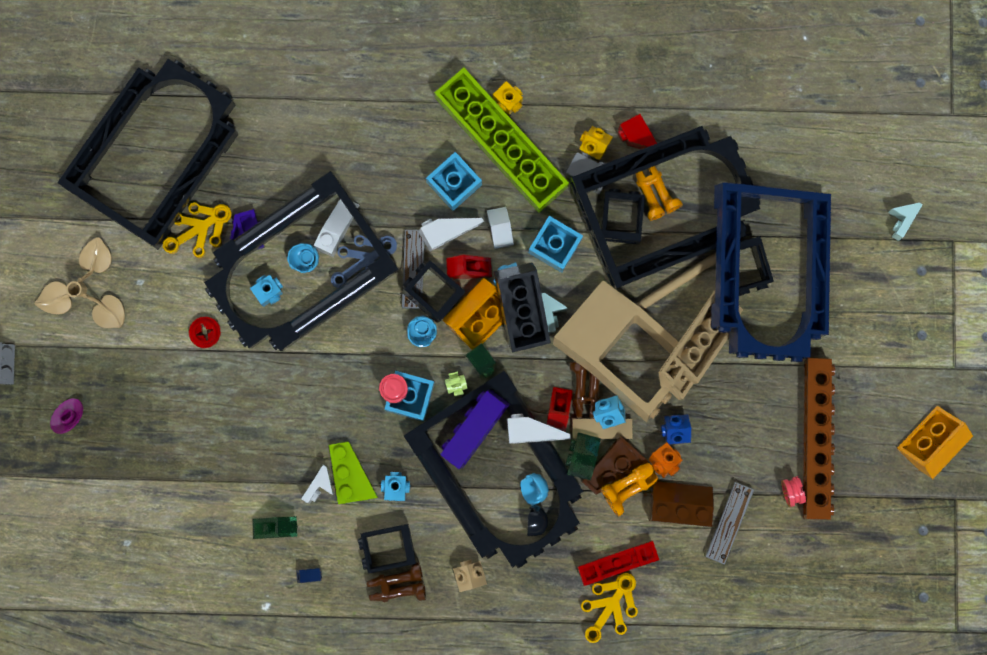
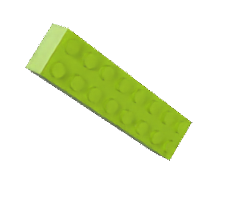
(501, 140)

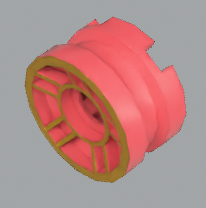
(793, 491)

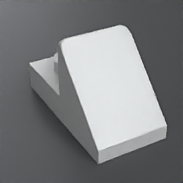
(321, 480)

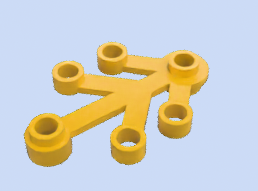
(200, 227)
(612, 605)

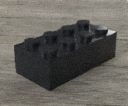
(522, 307)

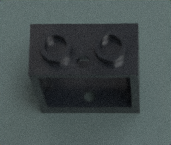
(623, 237)
(762, 264)
(435, 315)
(408, 545)

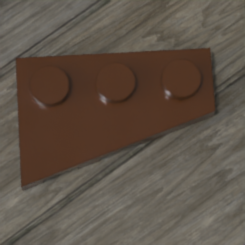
(614, 465)

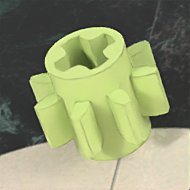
(456, 384)

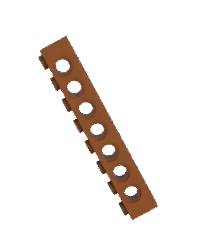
(811, 509)

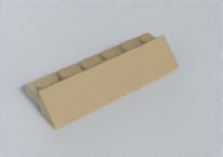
(693, 353)

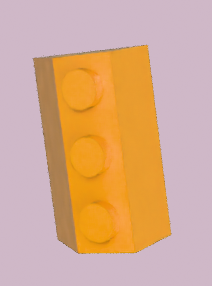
(476, 315)
(935, 441)

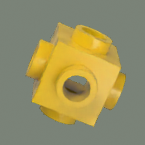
(507, 92)
(595, 142)

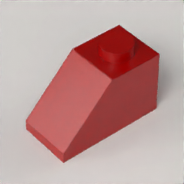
(636, 133)
(469, 267)
(559, 408)

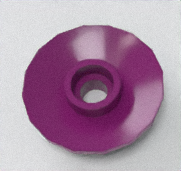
(66, 416)

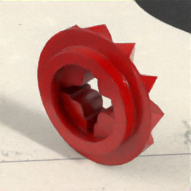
(196, 328)

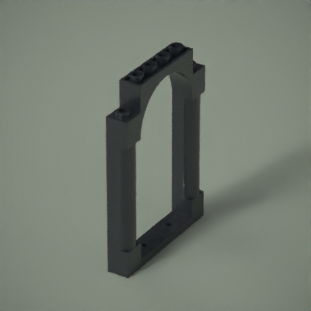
(139, 89)
(689, 142)
(237, 249)
(480, 536)

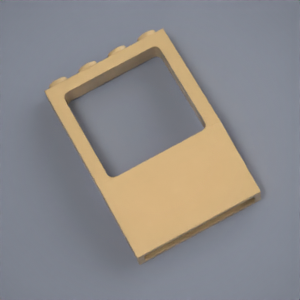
(596, 330)

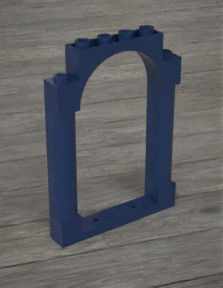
(725, 310)

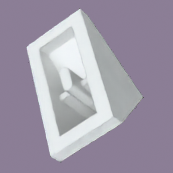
(500, 227)

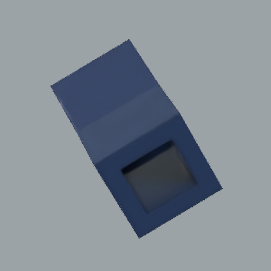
(309, 575)

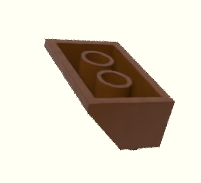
(682, 504)

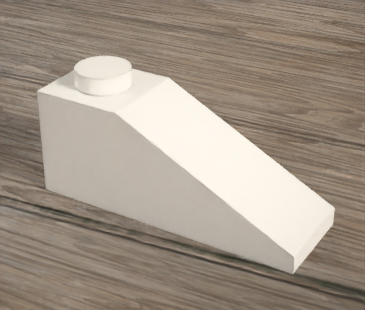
(334, 229)
(444, 230)
(527, 430)

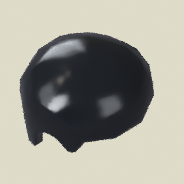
(537, 521)

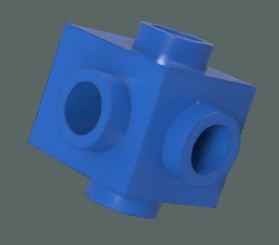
(676, 429)

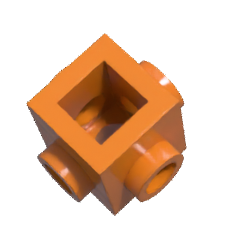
(665, 460)

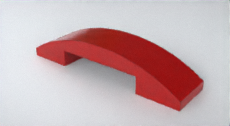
(618, 563)

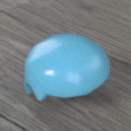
(303, 257)
(421, 331)
(534, 488)

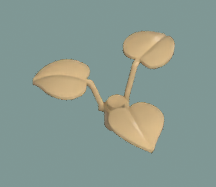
(55, 296)

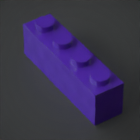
(474, 429)

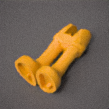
(670, 204)
(640, 478)

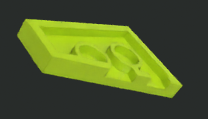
(349, 476)

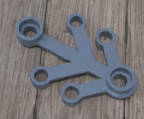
(366, 258)

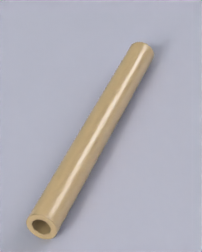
(677, 282)

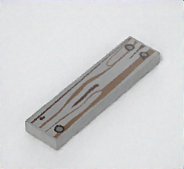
(412, 259)
(729, 523)

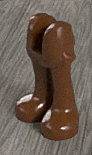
(580, 397)
(413, 574)

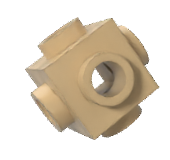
(469, 575)

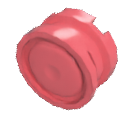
(393, 388)

